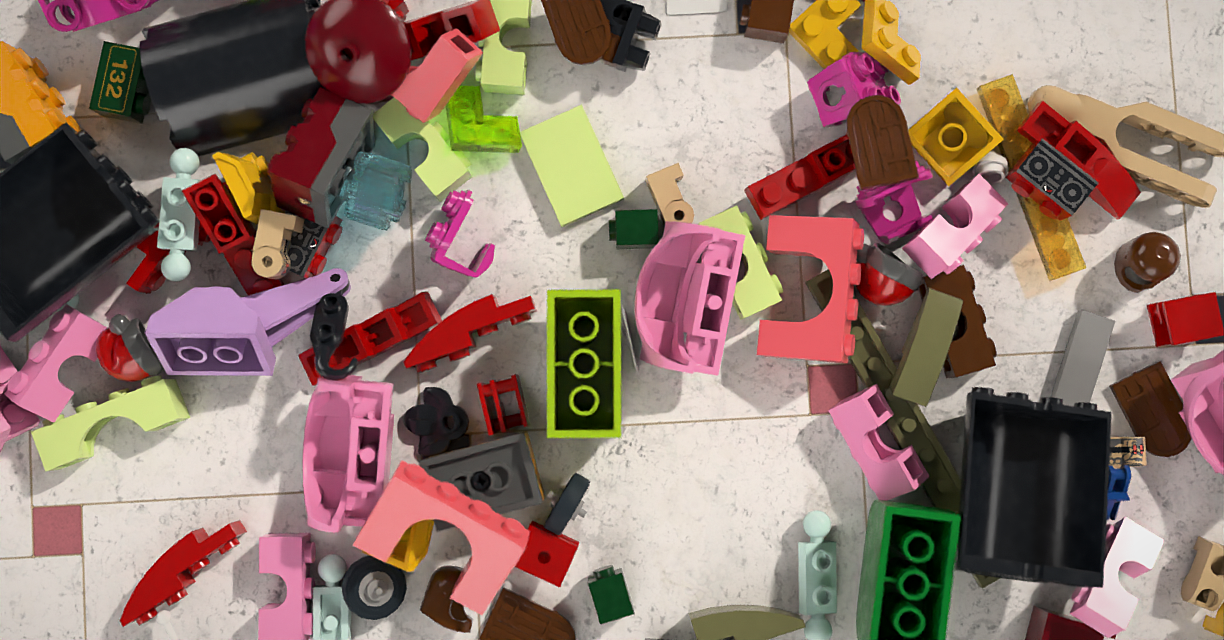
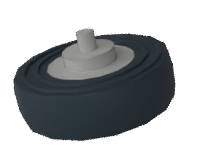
(567, 504)
(373, 588)

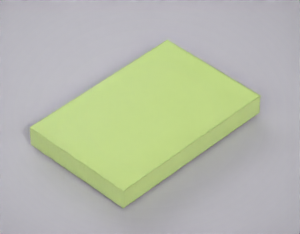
(571, 165)

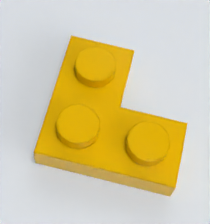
(819, 33)
(882, 41)

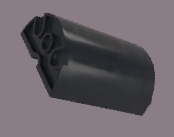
(230, 73)
(62, 226)
(1034, 489)

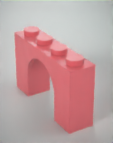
(438, 77)
(828, 334)
(417, 496)

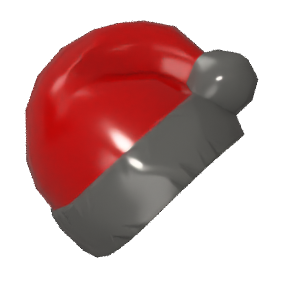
(885, 276)
(127, 351)

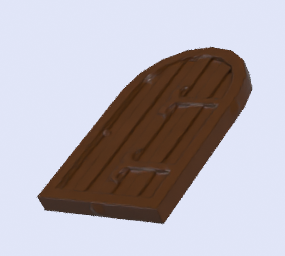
(579, 29)
(880, 143)
(1153, 410)
(523, 619)

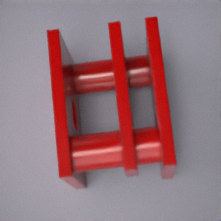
(1185, 319)
(502, 422)
(547, 554)

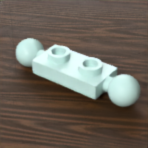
(177, 219)
(817, 576)
(330, 611)

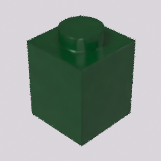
(634, 229)
(610, 594)

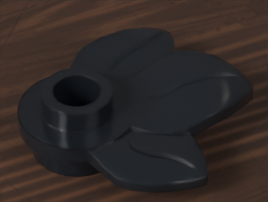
(430, 421)

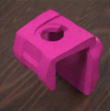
(859, 76)
(872, 203)
(442, 235)

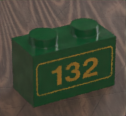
(120, 84)

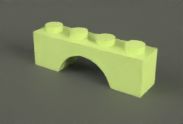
(73, 438)

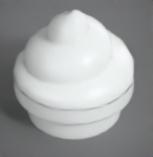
(991, 167)

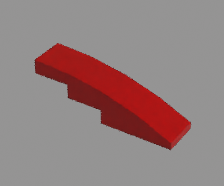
(378, 334)

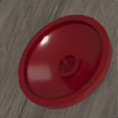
(378, 46)

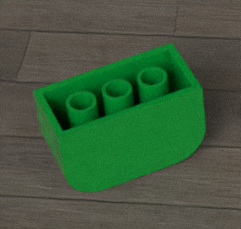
(906, 572)

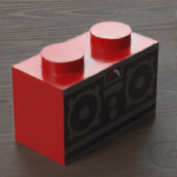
(1051, 180)
(309, 248)

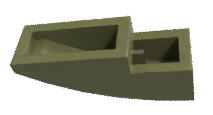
(926, 347)
(744, 622)

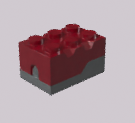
(321, 156)

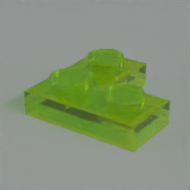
(478, 132)

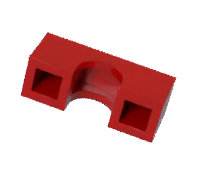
(472, 19)

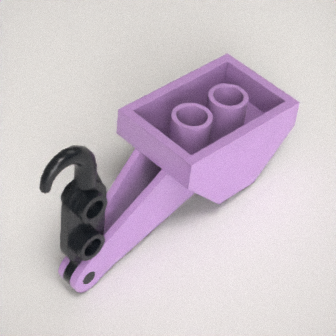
(231, 335)

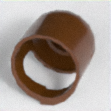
(1150, 256)
(440, 606)

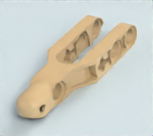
(1102, 123)

